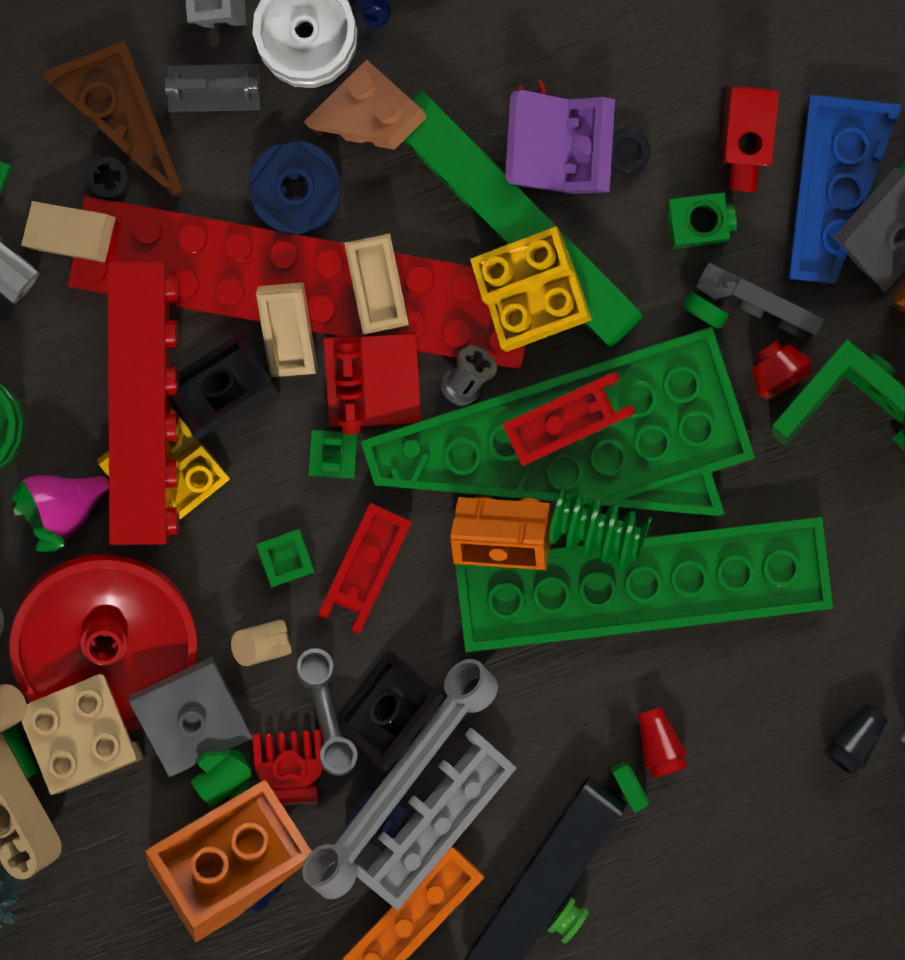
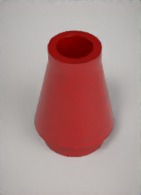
(660, 744)

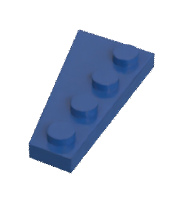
(837, 168)

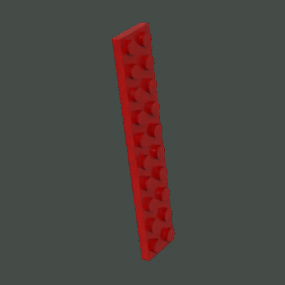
(226, 262)

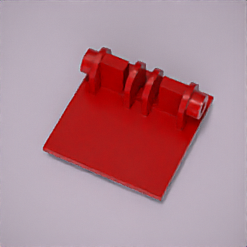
(372, 381)

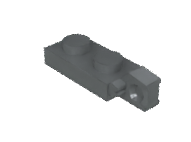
(755, 300)

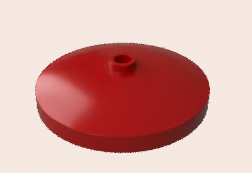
(106, 596)

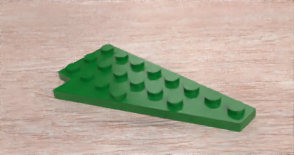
(648, 461)

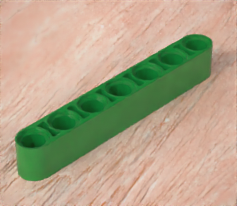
(512, 213)

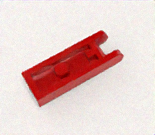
(564, 420)
(367, 564)

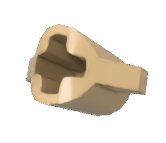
(261, 643)

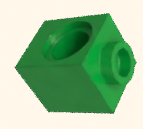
(680, 228)

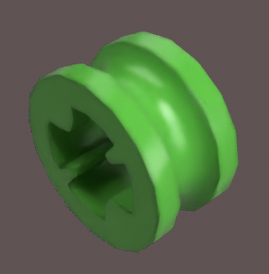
(567, 920)

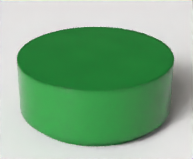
(705, 310)

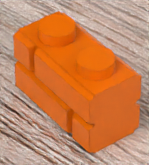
(501, 533)

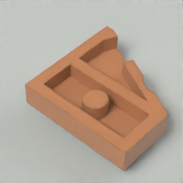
(367, 110)

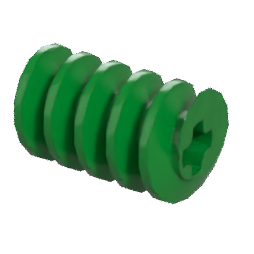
(597, 529)

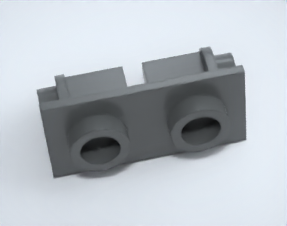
(213, 88)

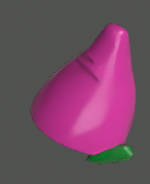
(57, 506)

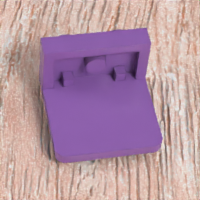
(560, 143)

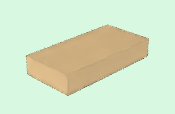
(68, 231)
(376, 284)
(286, 329)

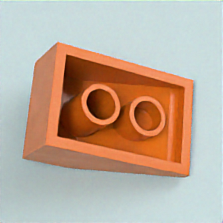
(228, 859)

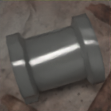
(468, 375)

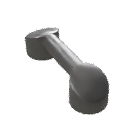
(314, 672)

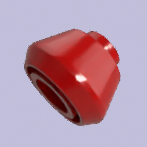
(779, 369)

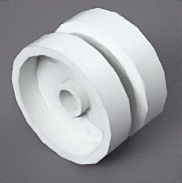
(308, 60)

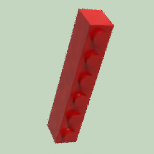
(141, 403)

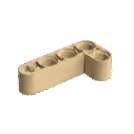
(26, 832)

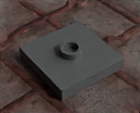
(877, 233)
(190, 716)

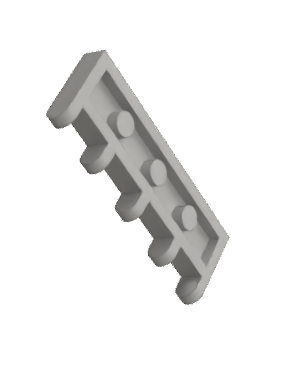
(437, 821)

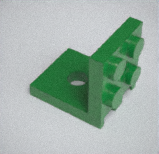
(868, 374)

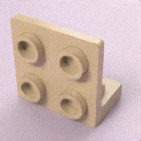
(79, 735)

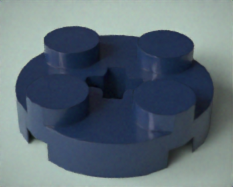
(292, 161)

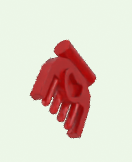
(290, 772)

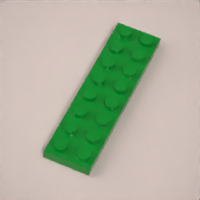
(671, 585)

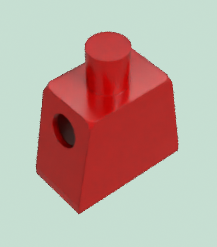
(744, 112)

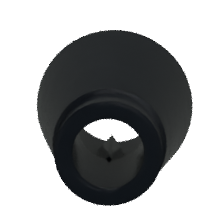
(856, 740)

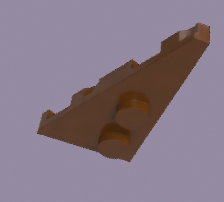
(114, 99)

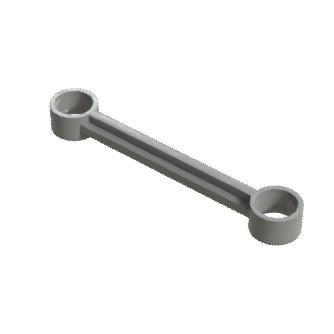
(399, 779)

